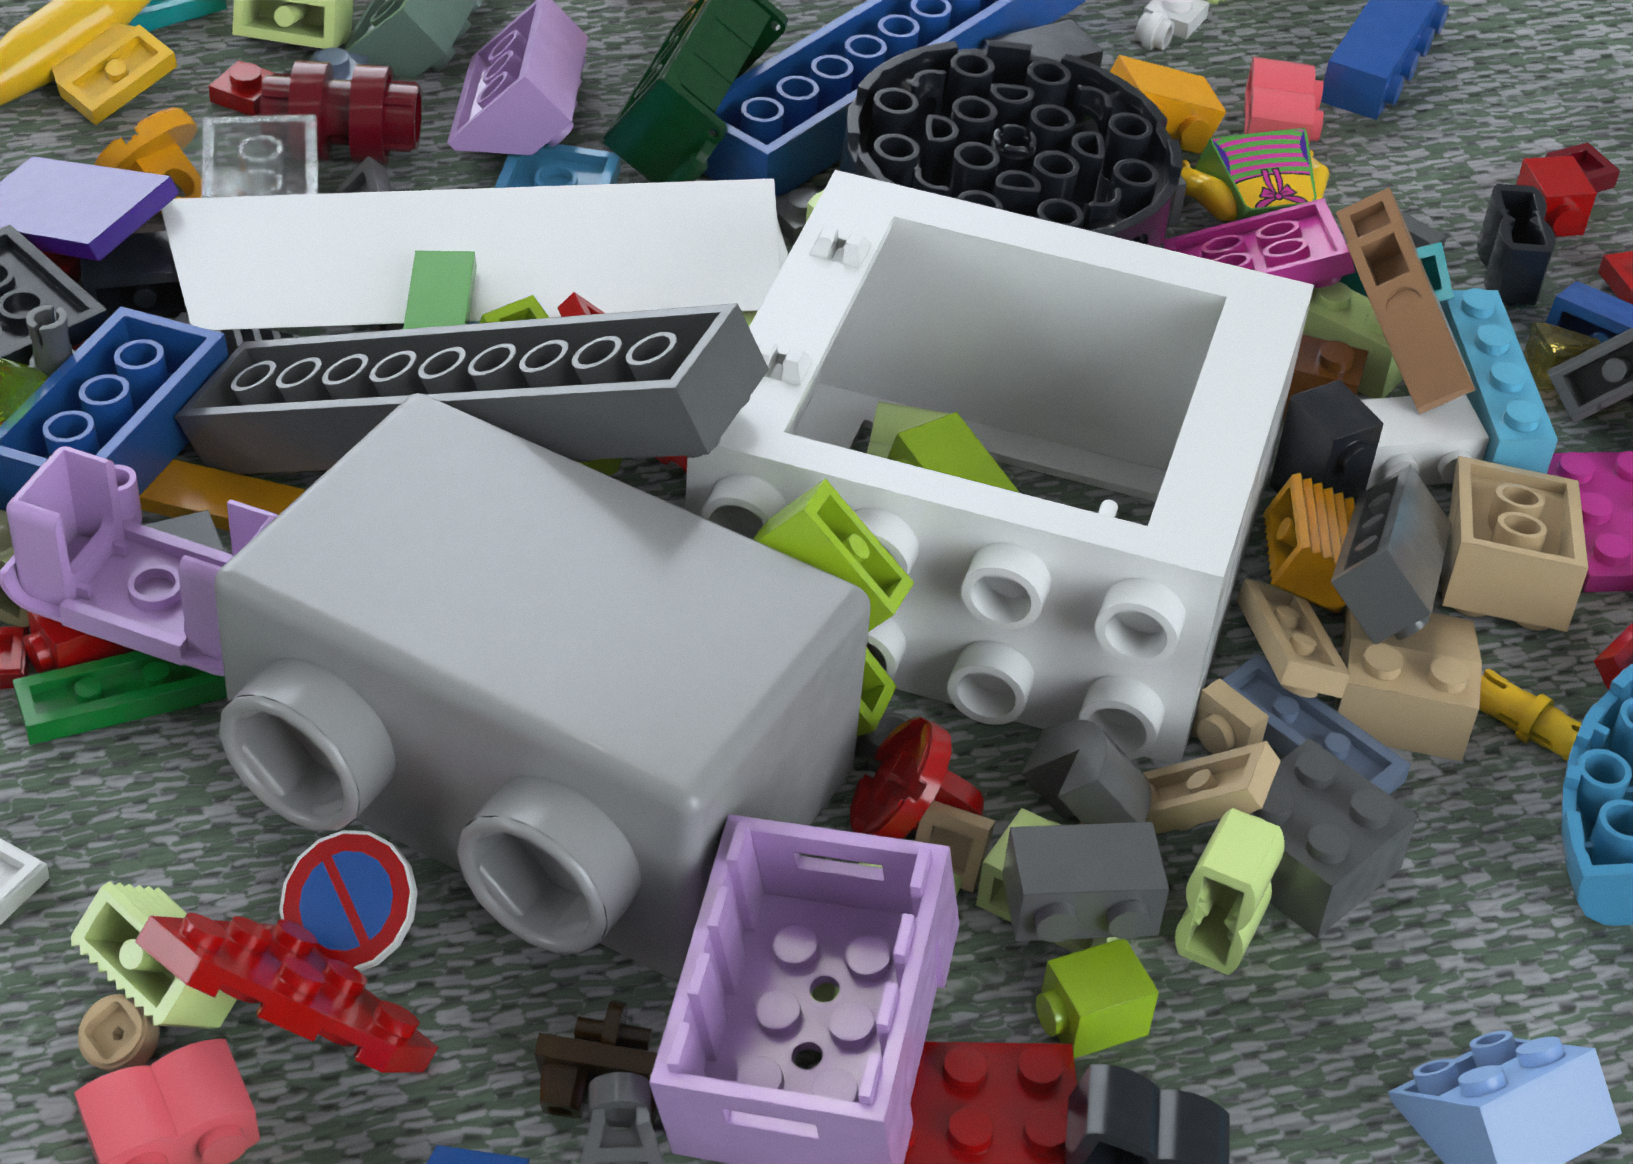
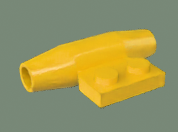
(87, 52)

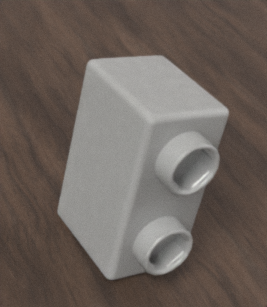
(534, 678)

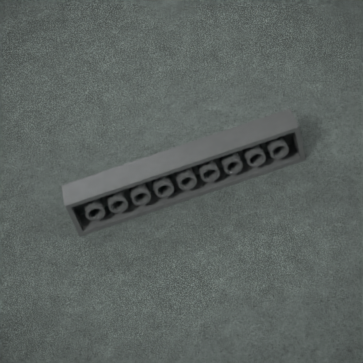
(567, 383)

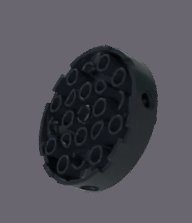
(1018, 137)

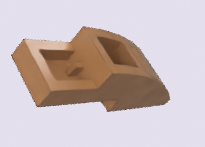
(1404, 301)

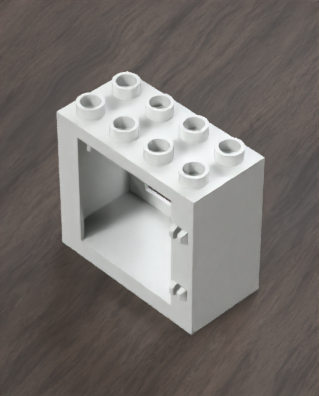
(1061, 362)

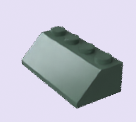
(411, 33)

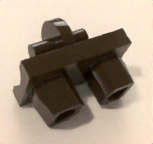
(603, 1048)

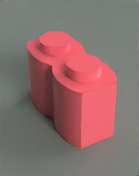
(1283, 98)
(171, 1112)

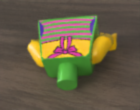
(1255, 174)

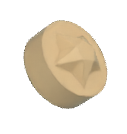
(117, 1034)

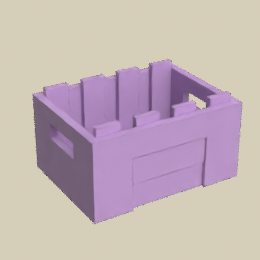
(746, 1007)

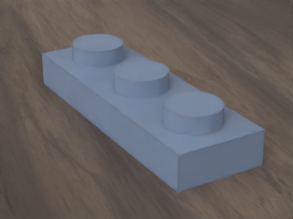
(1299, 718)

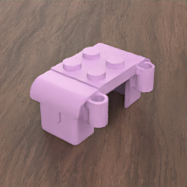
(106, 574)

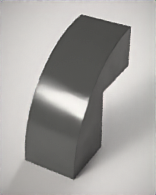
(1087, 775)

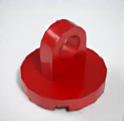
(909, 780)

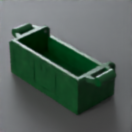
(670, 112)

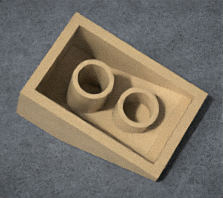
(1514, 545)
(1417, 689)

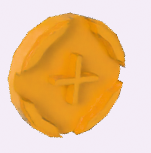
(158, 150)

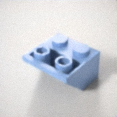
(1510, 1102)

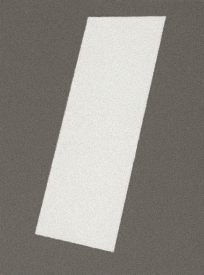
(354, 253)

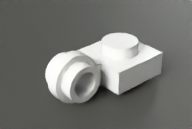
(1169, 18)

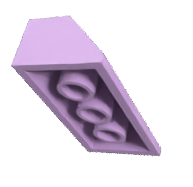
(522, 85)

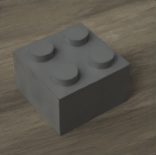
(1337, 837)

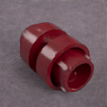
(365, 113)

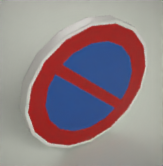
(352, 897)

